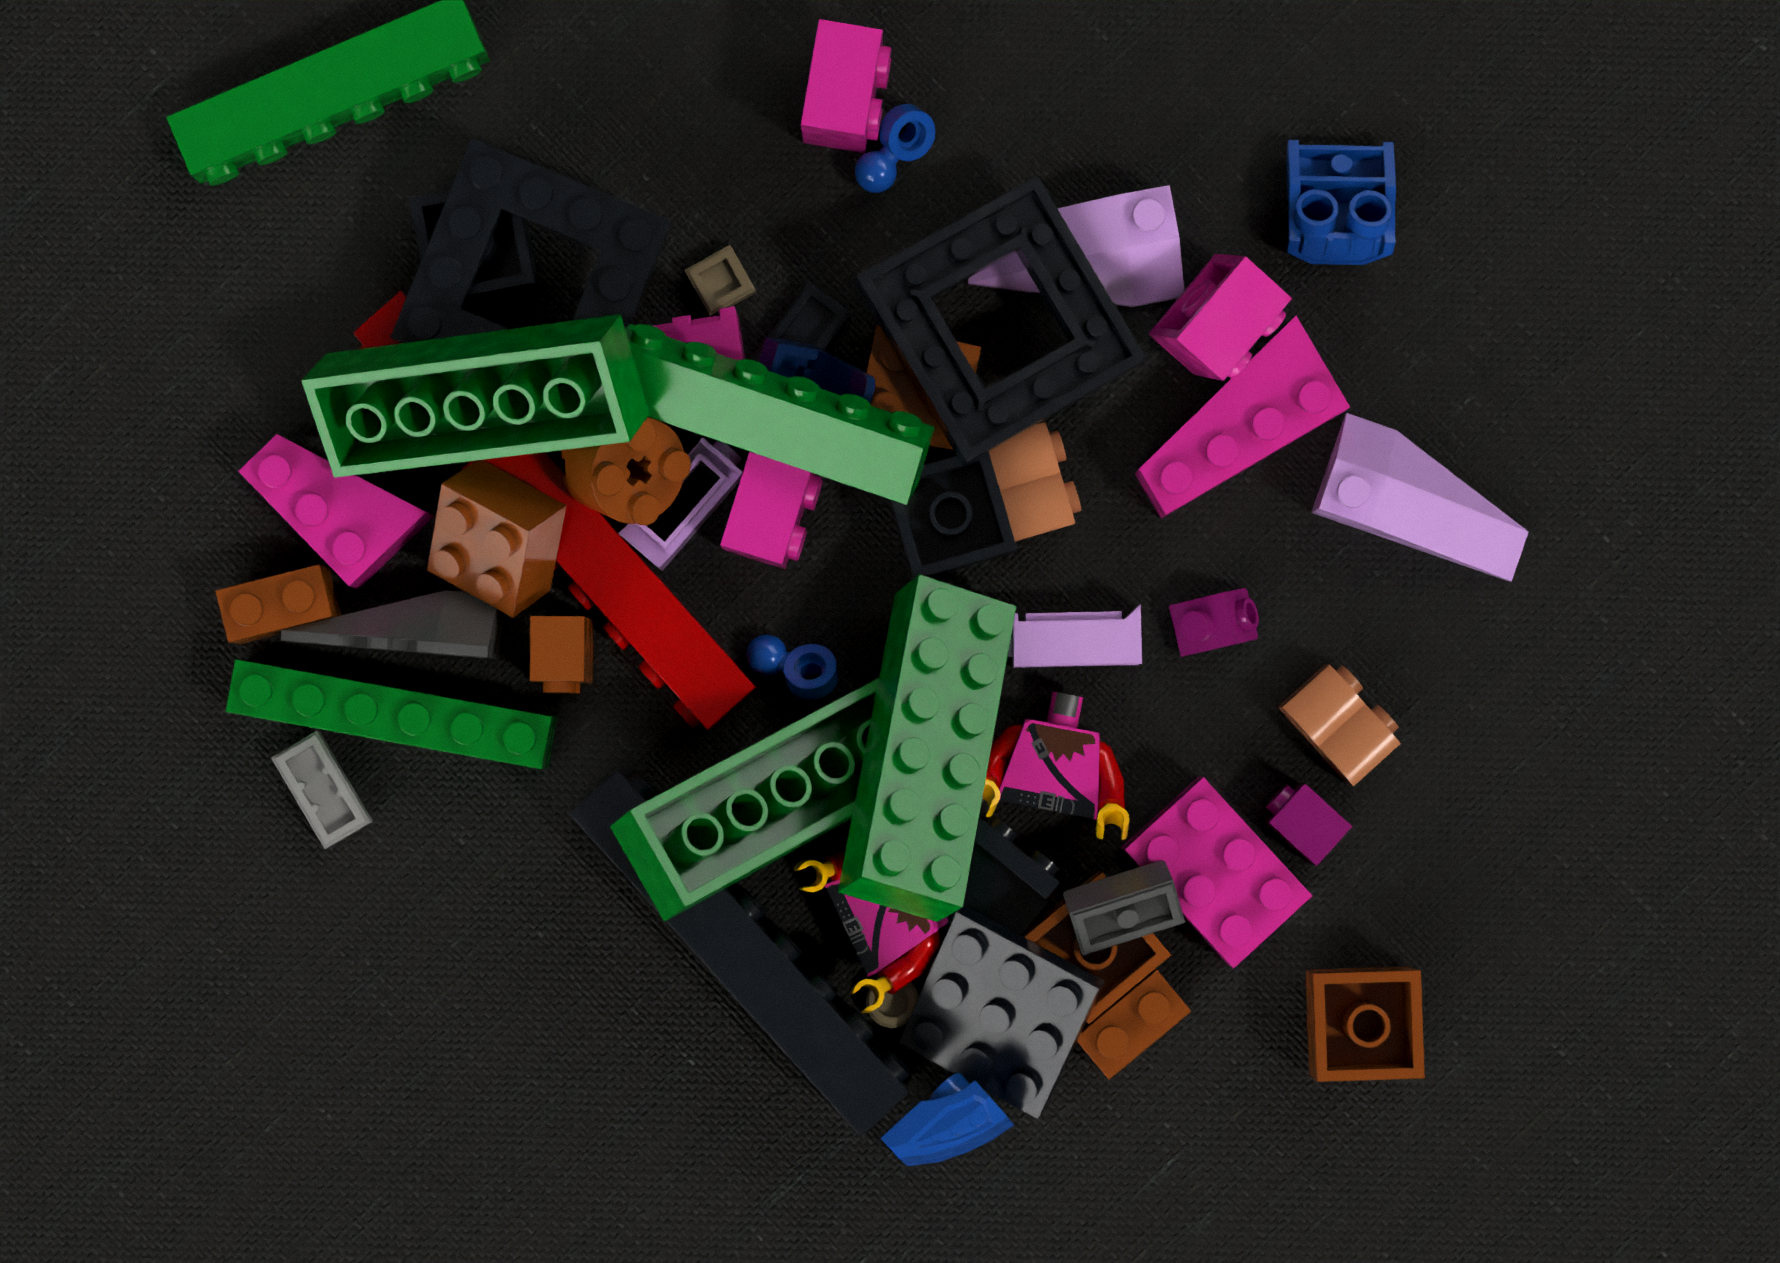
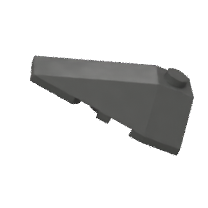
(429, 624)

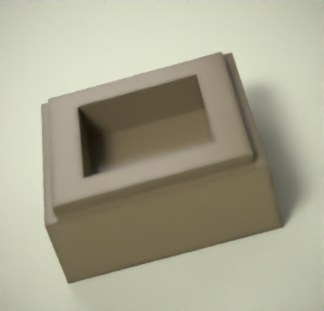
(720, 281)

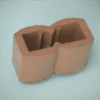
(1032, 482)
(1340, 723)

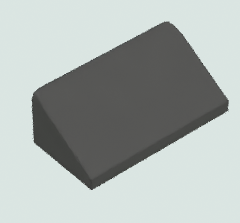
(1123, 907)

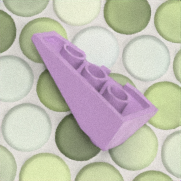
(1127, 241)
(1406, 496)

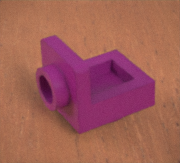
(1214, 621)

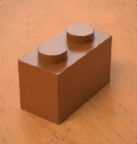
(277, 603)
(561, 652)
(1132, 1024)

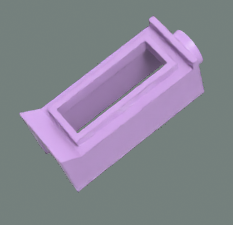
(724, 463)
(1076, 639)

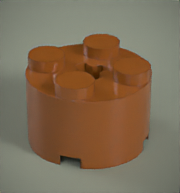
(631, 478)

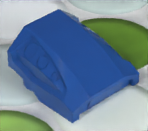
(1340, 203)
(948, 1124)

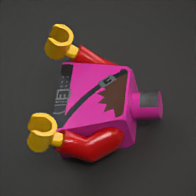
(1057, 768)
(883, 938)

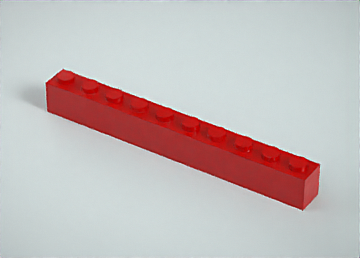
(618, 583)

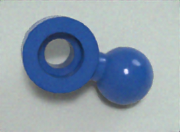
(877, 169)
(768, 656)

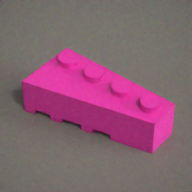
(1255, 414)

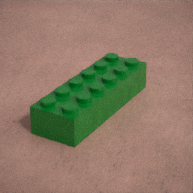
(477, 396)
(928, 749)
(749, 806)

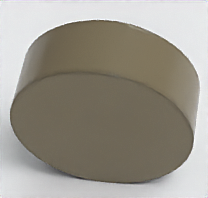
(895, 1007)

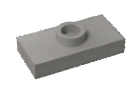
(321, 789)

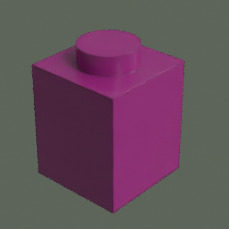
(1305, 822)

